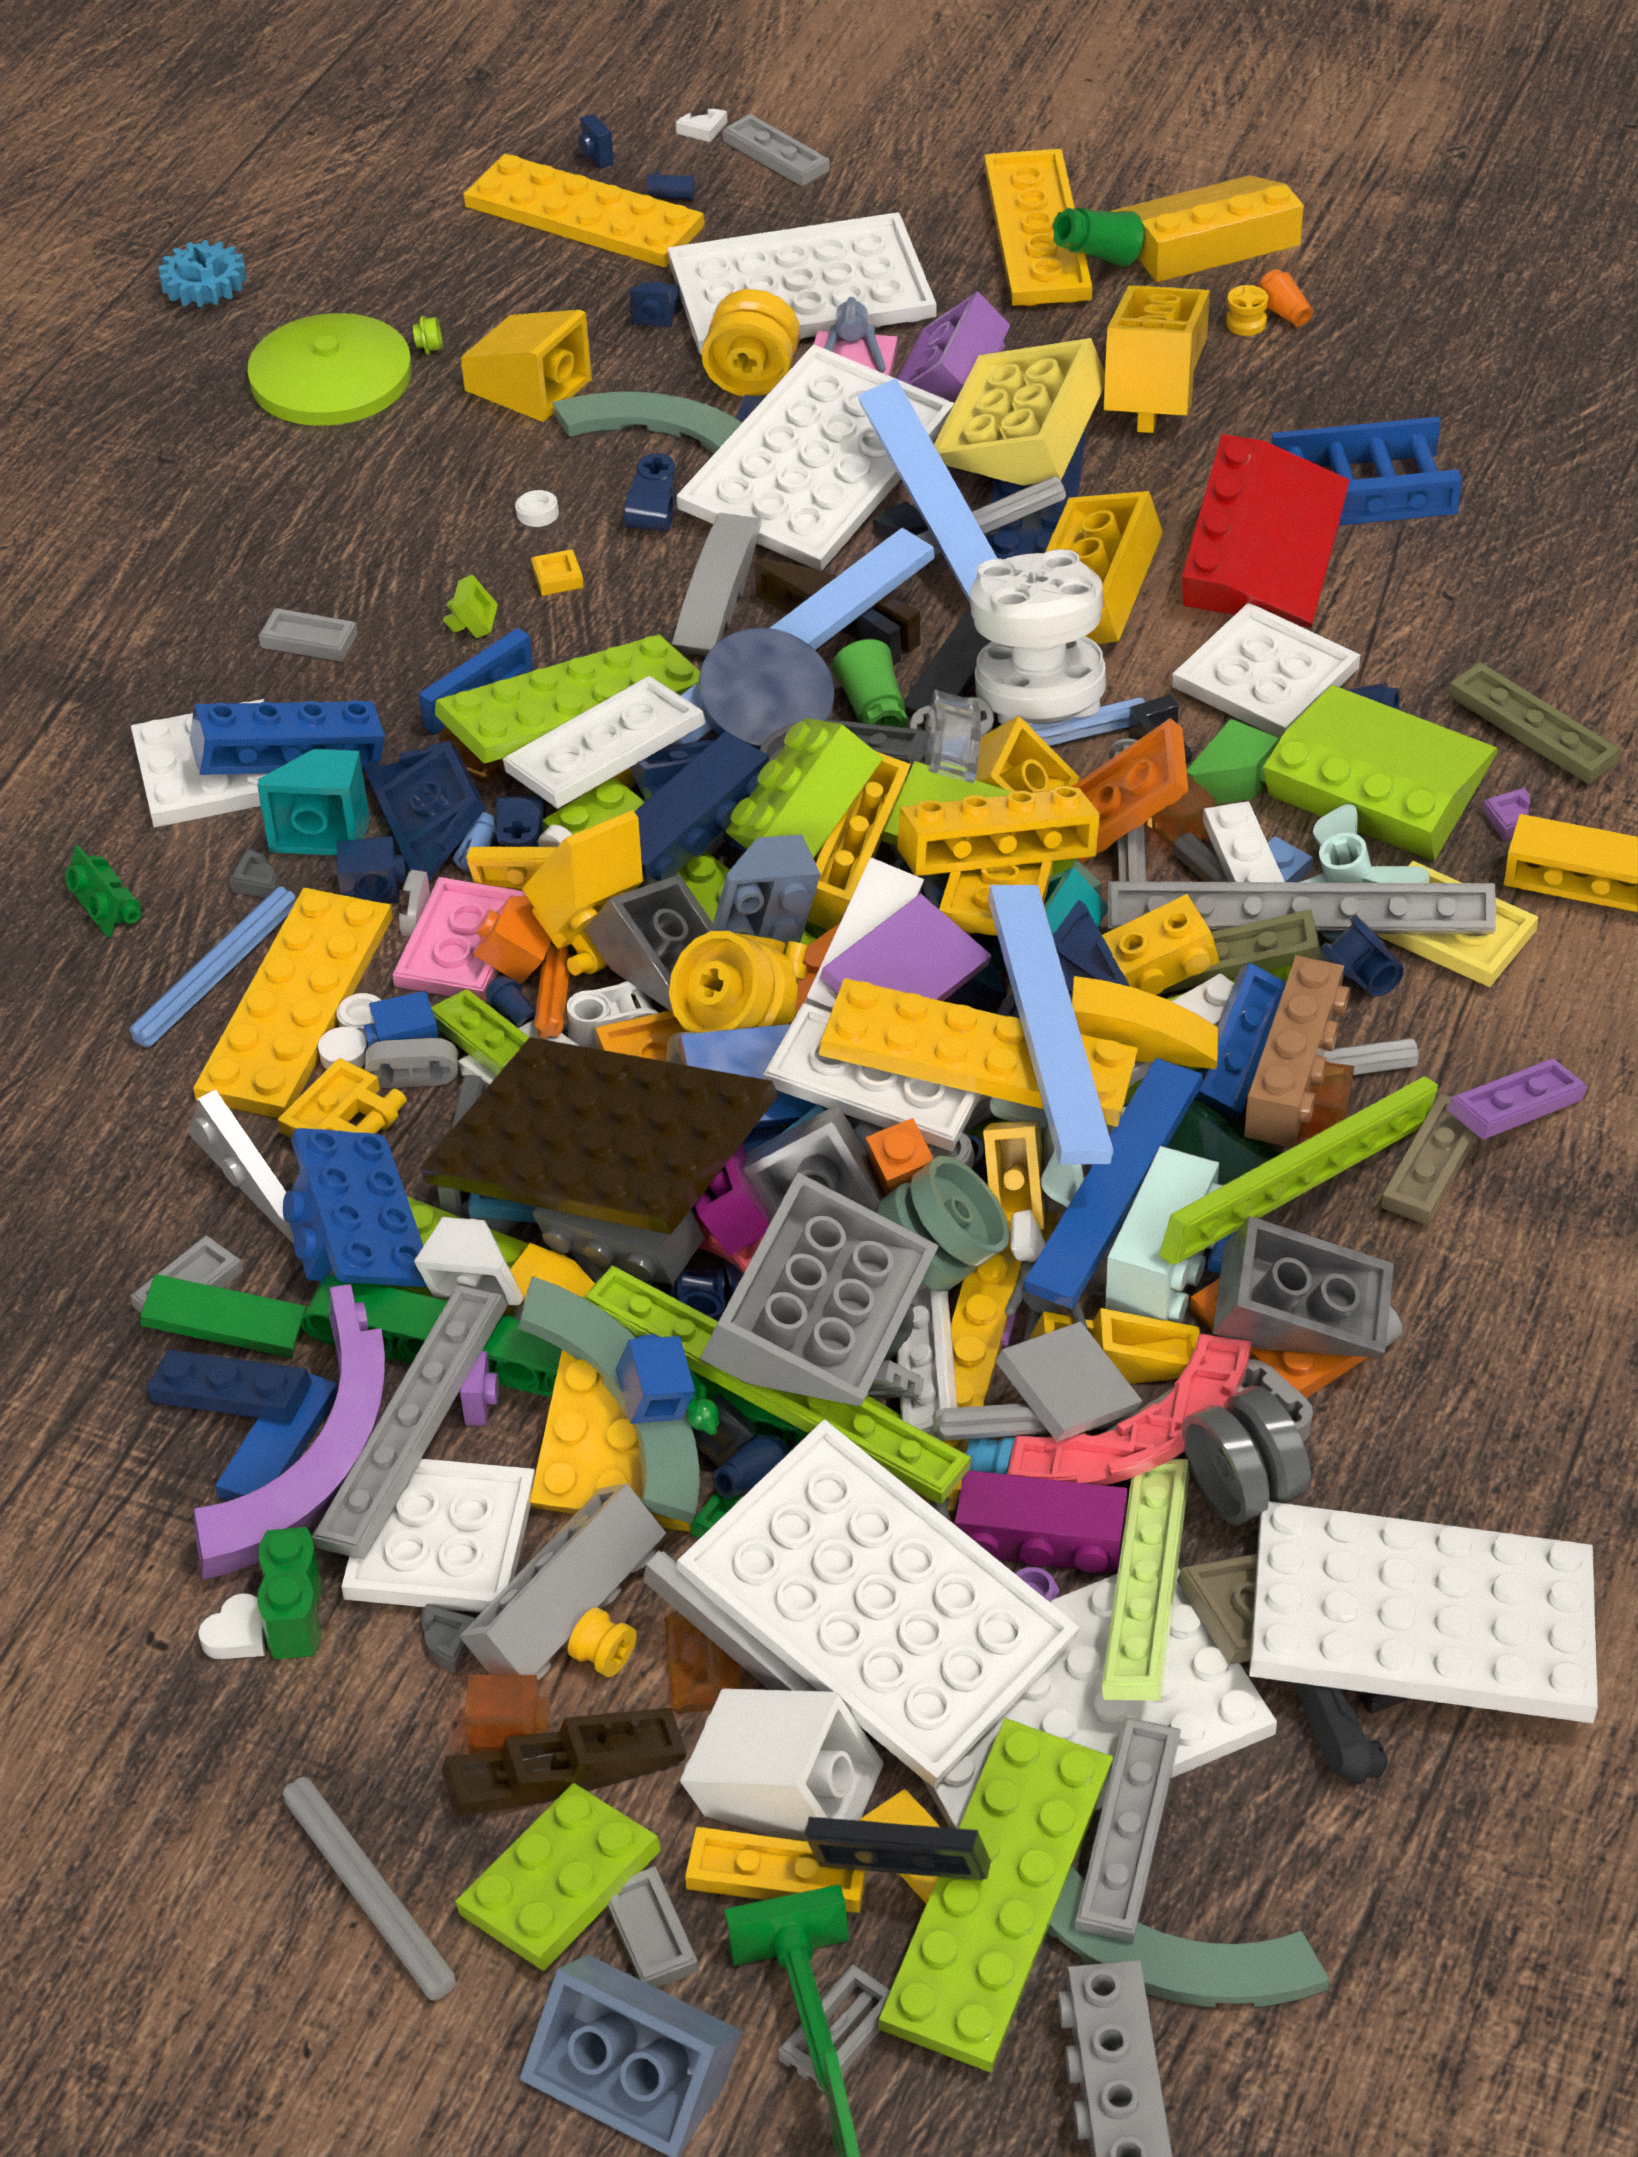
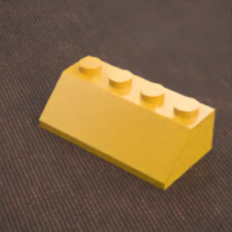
(1116, 541)

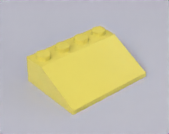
(1023, 412)

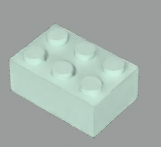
(1136, 1274)

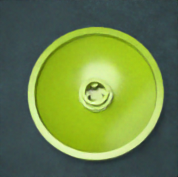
(329, 369)

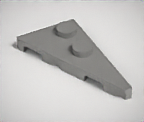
(231, 1149)

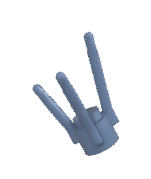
(853, 325)

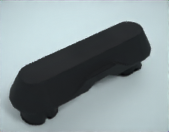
(1341, 1734)

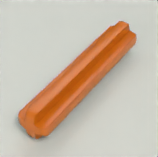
(552, 992)

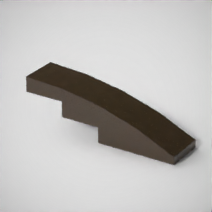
(791, 585)
(542, 1766)

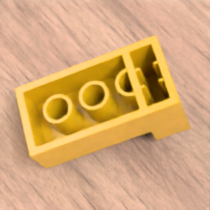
(1154, 351)

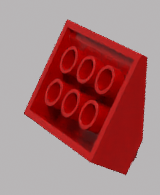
(1263, 532)

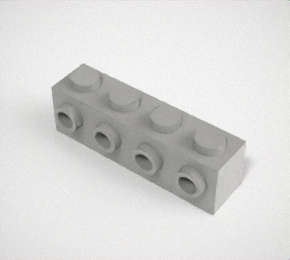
(564, 1581)
(1113, 2061)

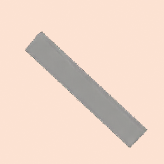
(409, 1422)

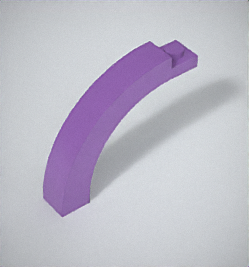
(232, 1531)

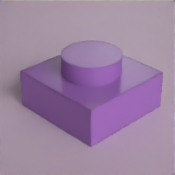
(479, 1392)

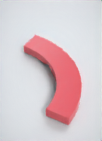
(1145, 1438)

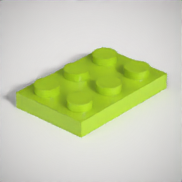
(558, 1876)

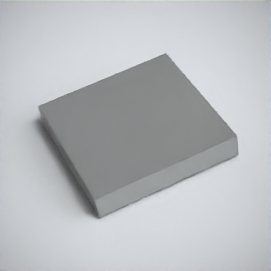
(1068, 1381)

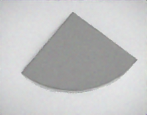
(419, 892)

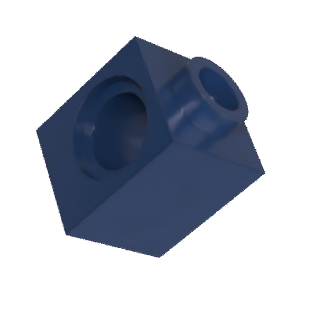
(370, 869)

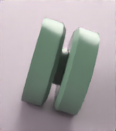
(954, 1211)

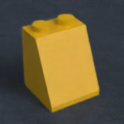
(530, 362)

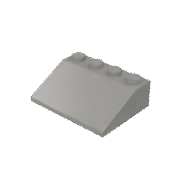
(820, 1297)

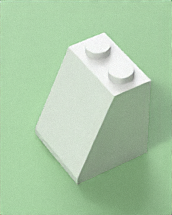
(779, 1760)

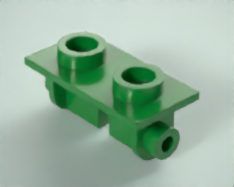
(100, 891)

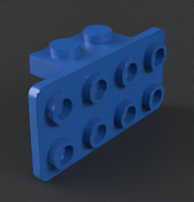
(351, 1210)

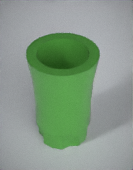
(870, 683)

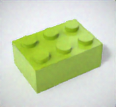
(806, 785)

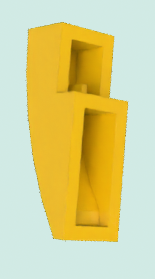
(1145, 1022)
(1137, 1345)

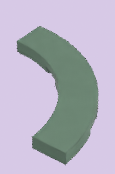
(657, 411)
(591, 1334)
(1196, 1970)

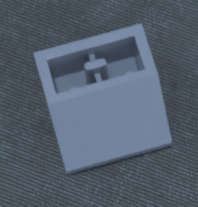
(769, 890)

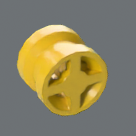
(1247, 310)
(602, 1642)

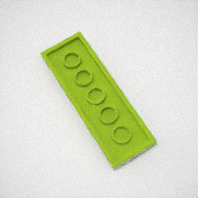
(523, 708)
(985, 1935)

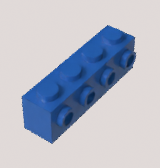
(269, 735)

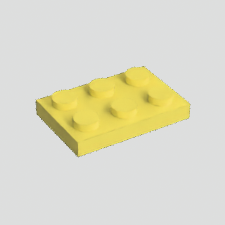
(1473, 955)

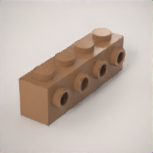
(1295, 1051)

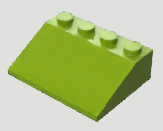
(1392, 766)

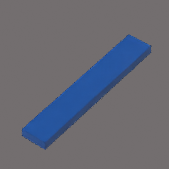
(1111, 1188)

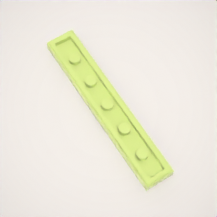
(1146, 1584)

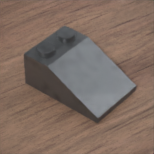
(647, 931)
(821, 1150)
(1301, 1293)

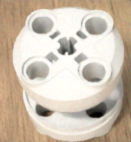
(1037, 621)

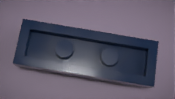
(229, 1385)

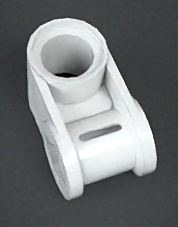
(604, 1007)

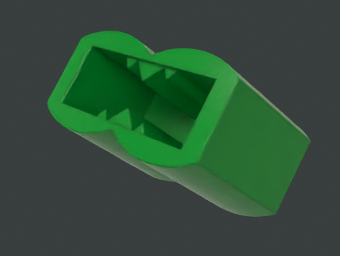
(289, 1593)

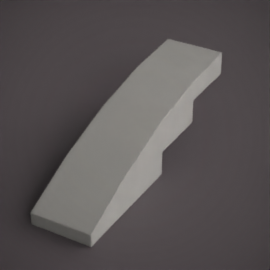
(716, 583)

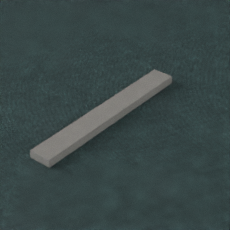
(1382, 906)

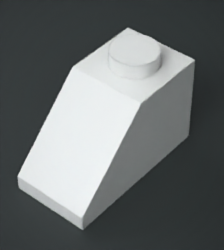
(465, 1255)

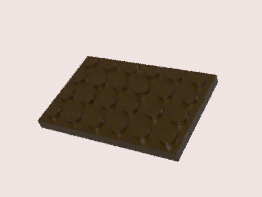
(600, 1134)

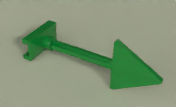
(790, 1930)

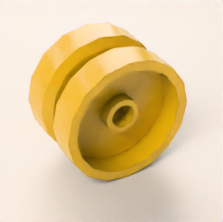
(750, 342)
(731, 984)

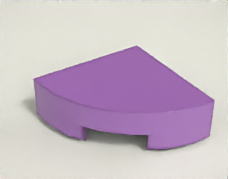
(1504, 811)

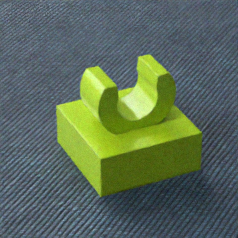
(471, 608)

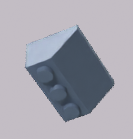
(629, 2054)

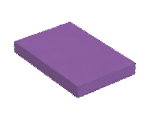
(911, 953)

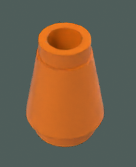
(1286, 297)

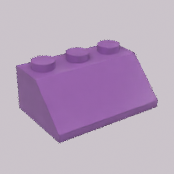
(952, 345)

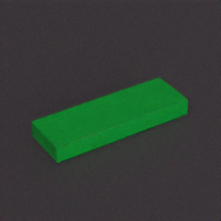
(222, 1315)

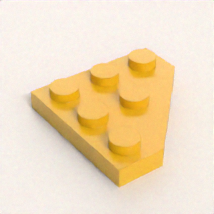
(586, 1444)

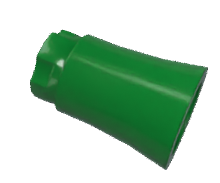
(1100, 234)

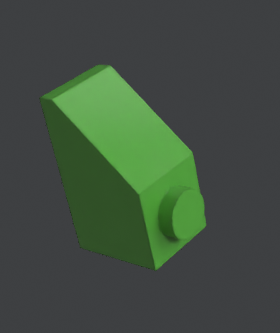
(1234, 763)

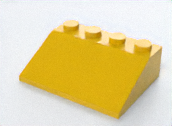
(1217, 225)

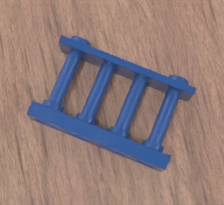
(1389, 494)

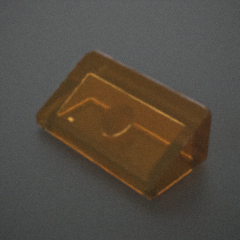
(696, 1667)

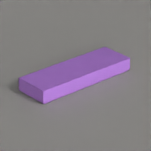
(1517, 1098)

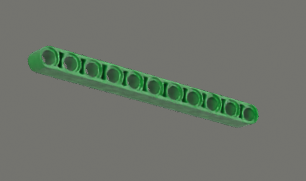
(517, 1356)

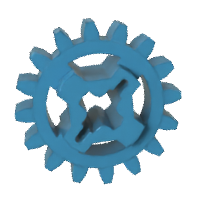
(202, 273)

